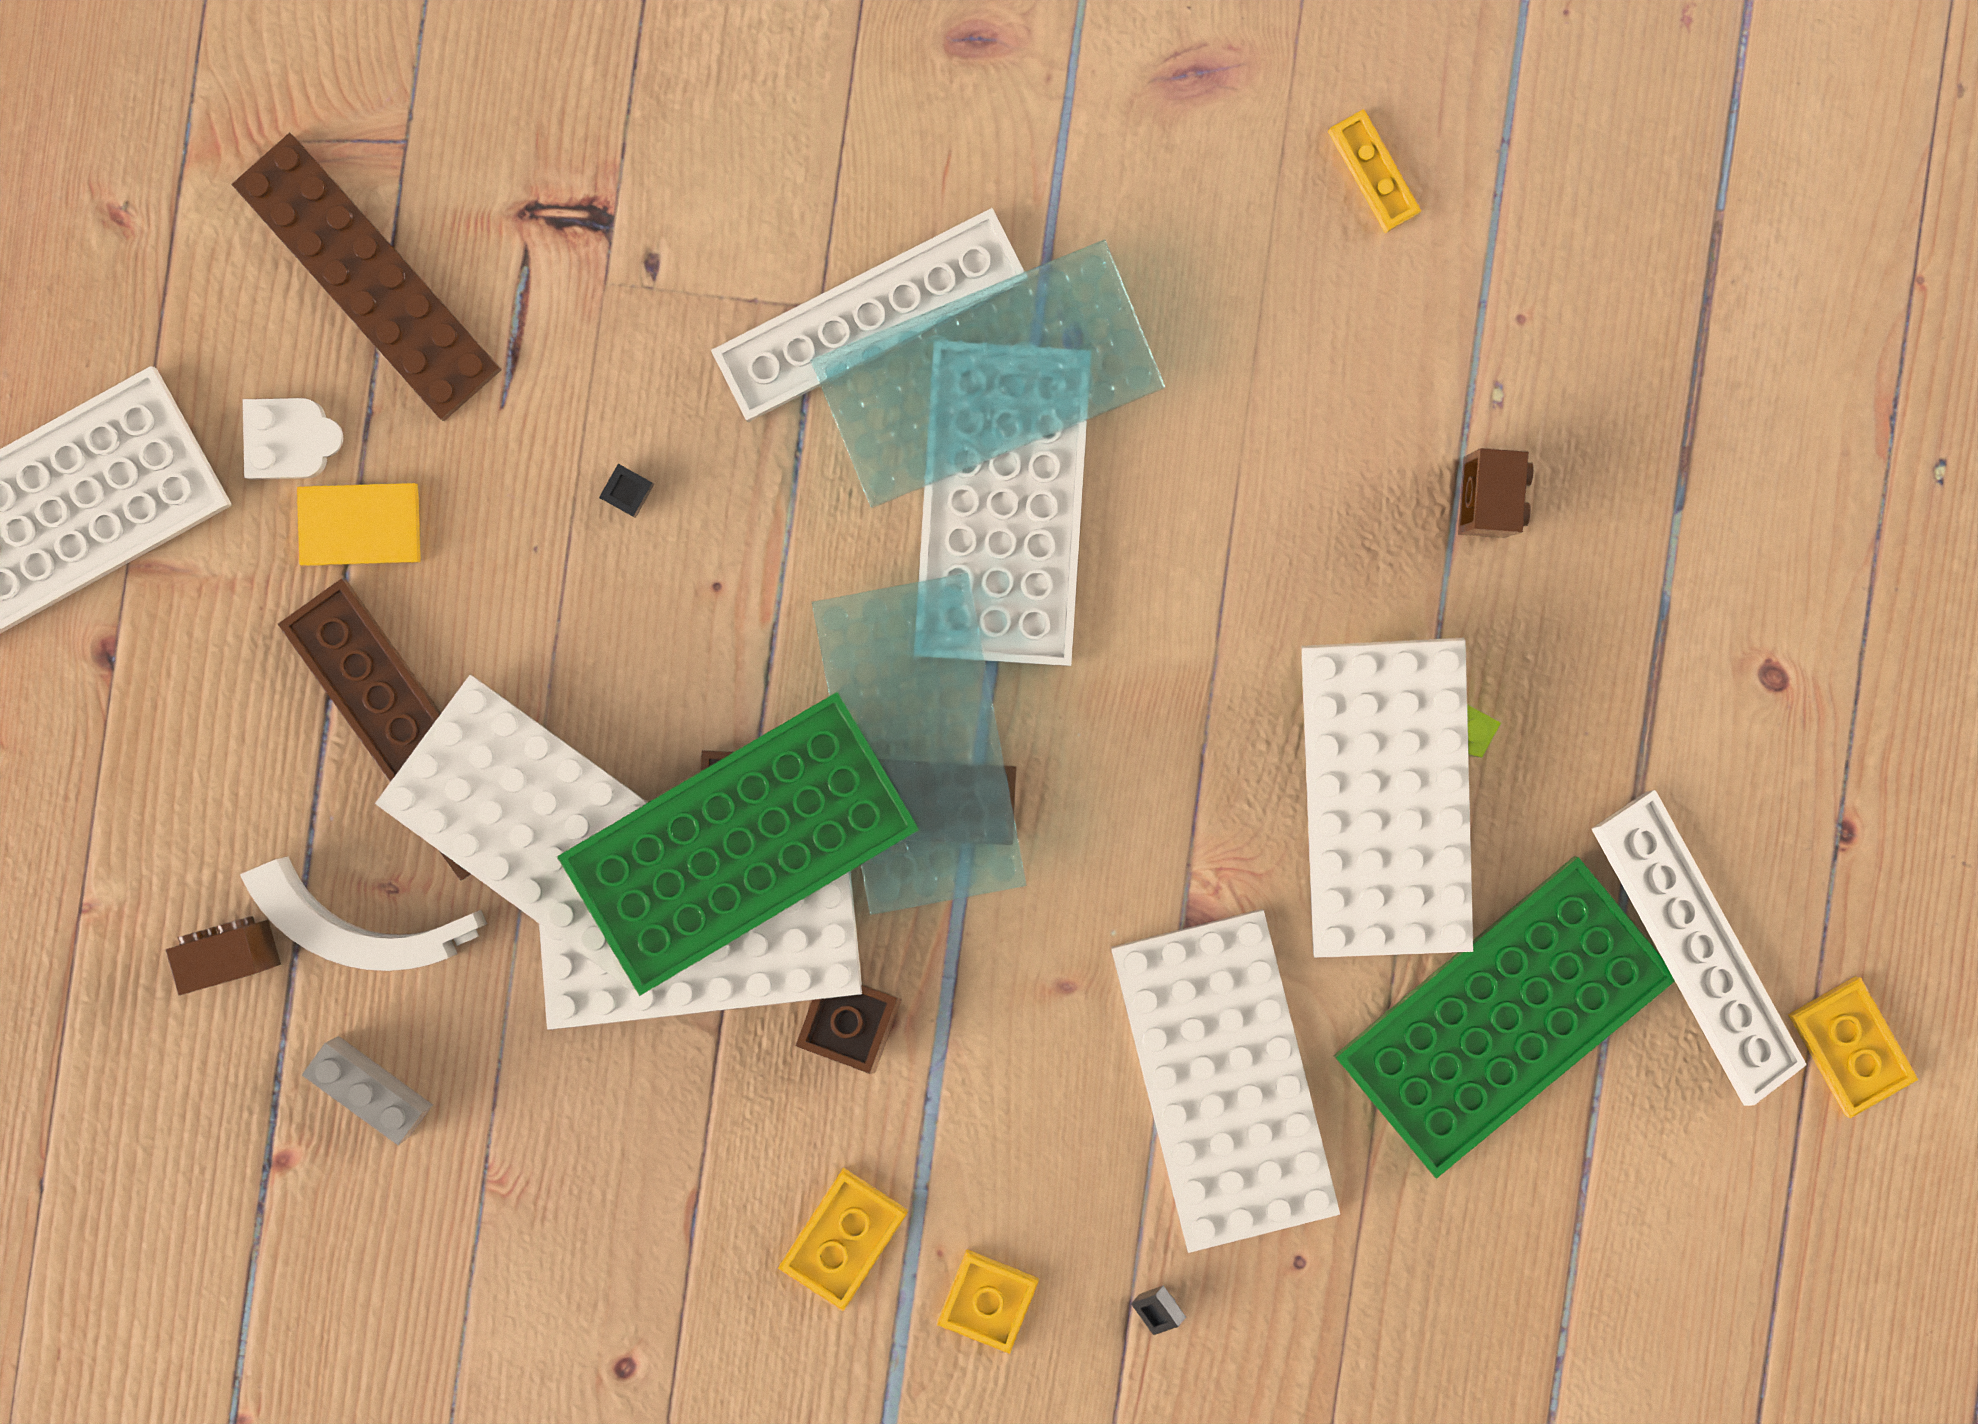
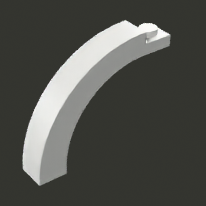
(316, 929)

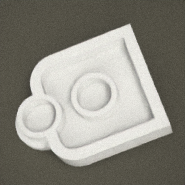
(287, 438)

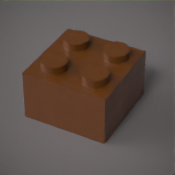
(1495, 493)
(214, 958)
(850, 1028)

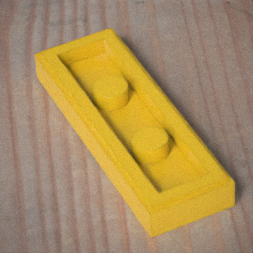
(1374, 171)

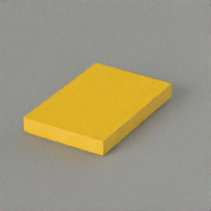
(358, 524)
(1853, 1047)
(843, 1239)

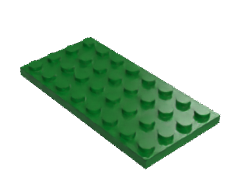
(737, 843)
(1506, 1017)

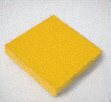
(987, 1301)

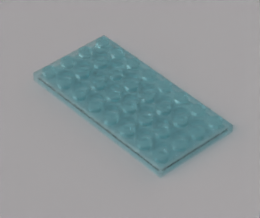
(988, 373)
(923, 700)

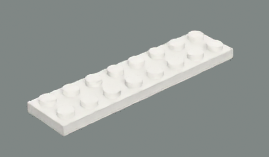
(774, 359)
(1699, 947)

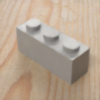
(367, 1090)

